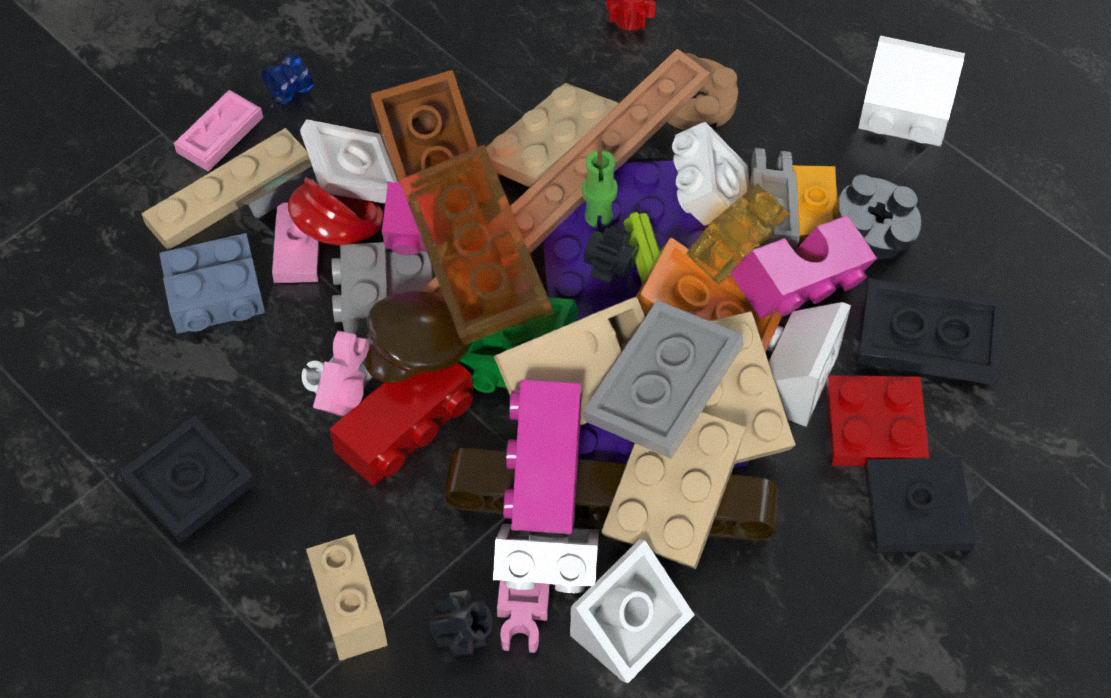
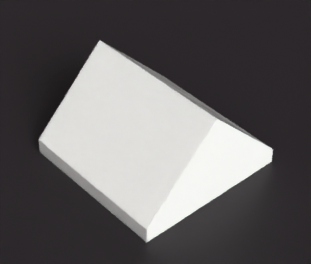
(629, 613)

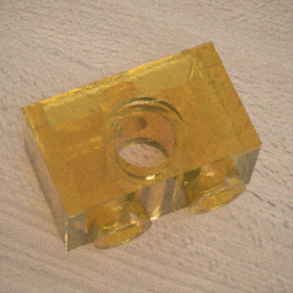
(736, 233)

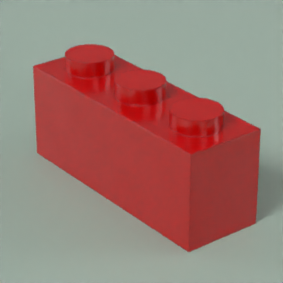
(399, 419)

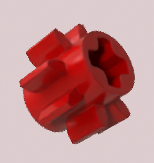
(631, 13)

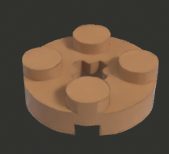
(718, 103)

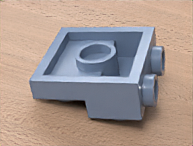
(211, 283)

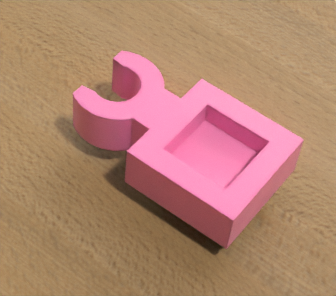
(341, 381)
(522, 609)

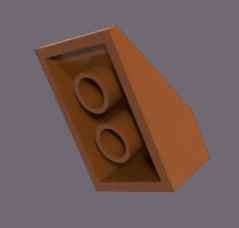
(422, 123)

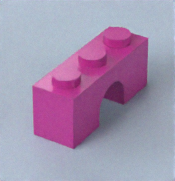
(827, 259)

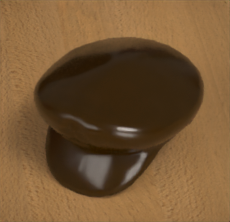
(411, 337)

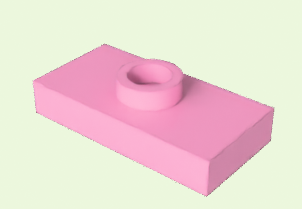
(218, 130)
(295, 253)

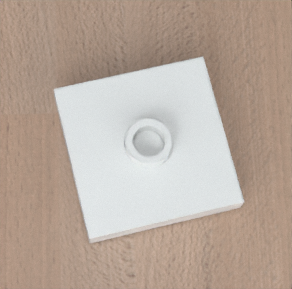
(348, 160)

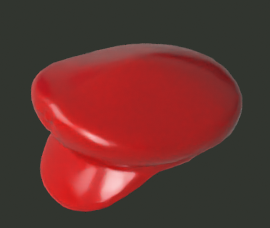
(333, 217)

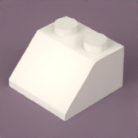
(911, 90)
(805, 356)

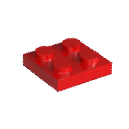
(875, 419)

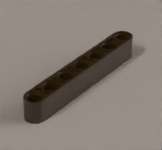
(481, 476)

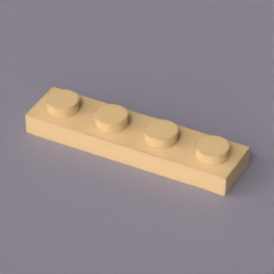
(216, 193)

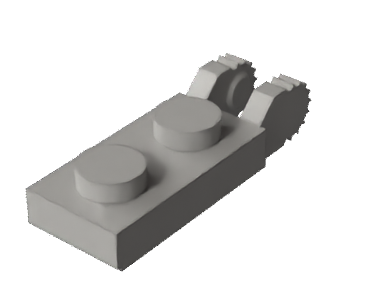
(783, 186)

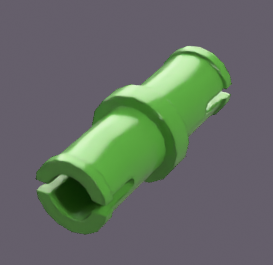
(599, 188)

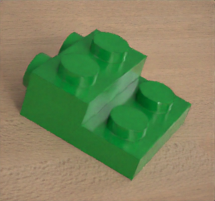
(480, 355)

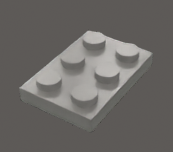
(663, 378)

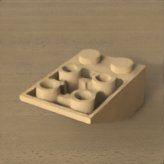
(575, 352)

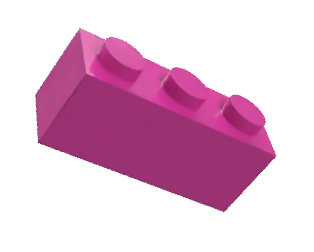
(544, 456)

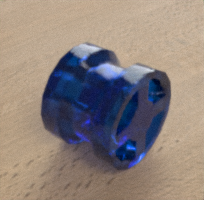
(287, 78)

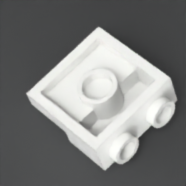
(708, 173)
(546, 558)

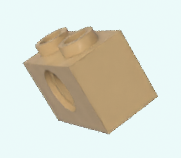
(347, 597)

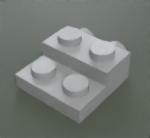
(370, 275)

